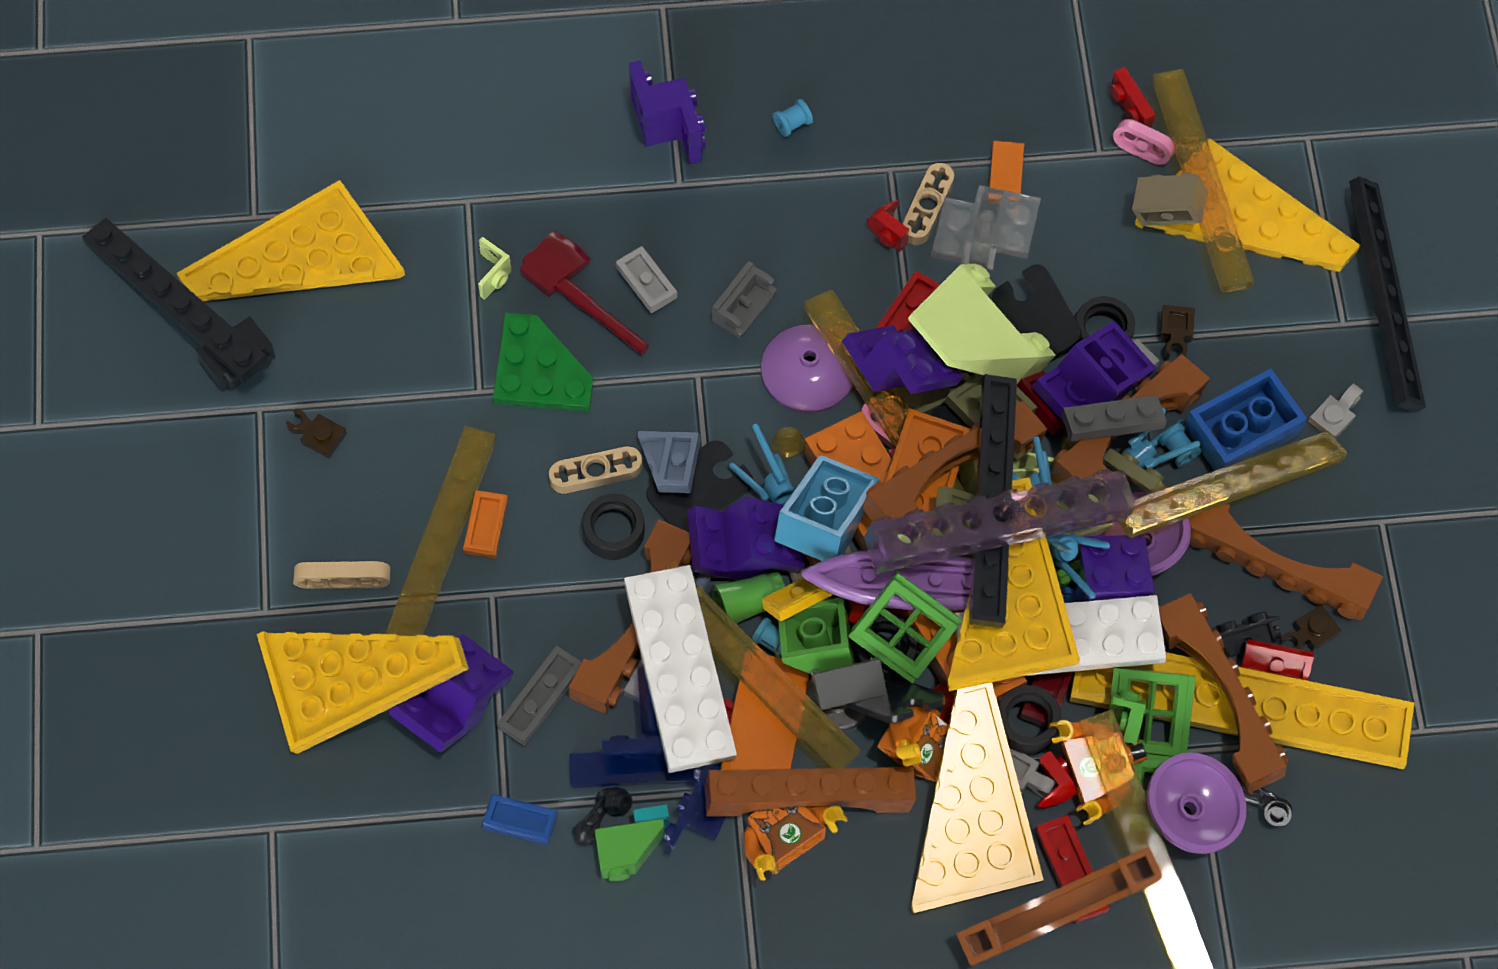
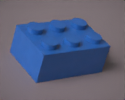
(1246, 421)

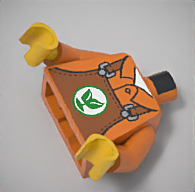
(917, 741)
(1083, 769)
(785, 833)

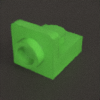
(1130, 721)

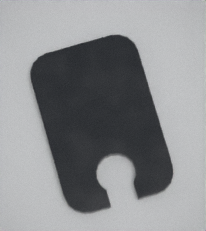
(1042, 312)
(706, 488)
(899, 695)

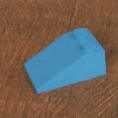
(824, 509)

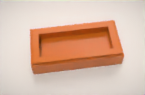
(1007, 166)
(485, 524)

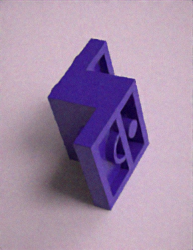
(666, 112)
(899, 360)
(1095, 371)
(739, 540)
(1115, 571)
(457, 704)

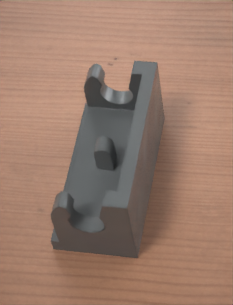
(743, 300)
(849, 683)

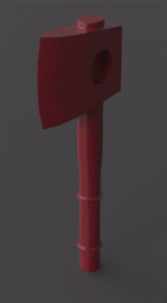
(552, 268)

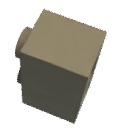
(1169, 199)

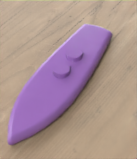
(855, 579)

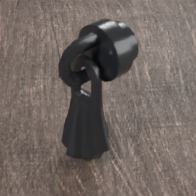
(616, 802)
(1276, 811)

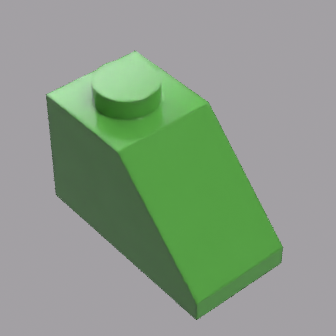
(627, 847)

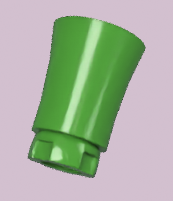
(743, 597)

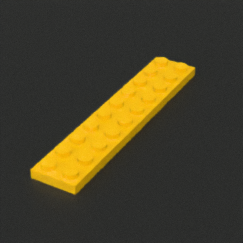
(1298, 710)

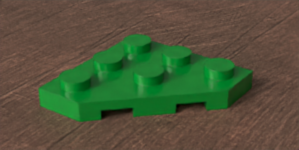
(538, 368)

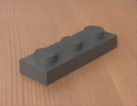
(1113, 418)
(539, 696)

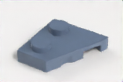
(671, 458)

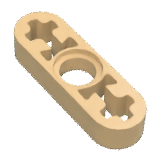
(926, 191)
(570, 467)
(341, 575)

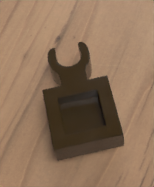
(1177, 327)
(320, 434)
(1313, 629)

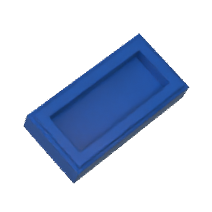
(520, 819)

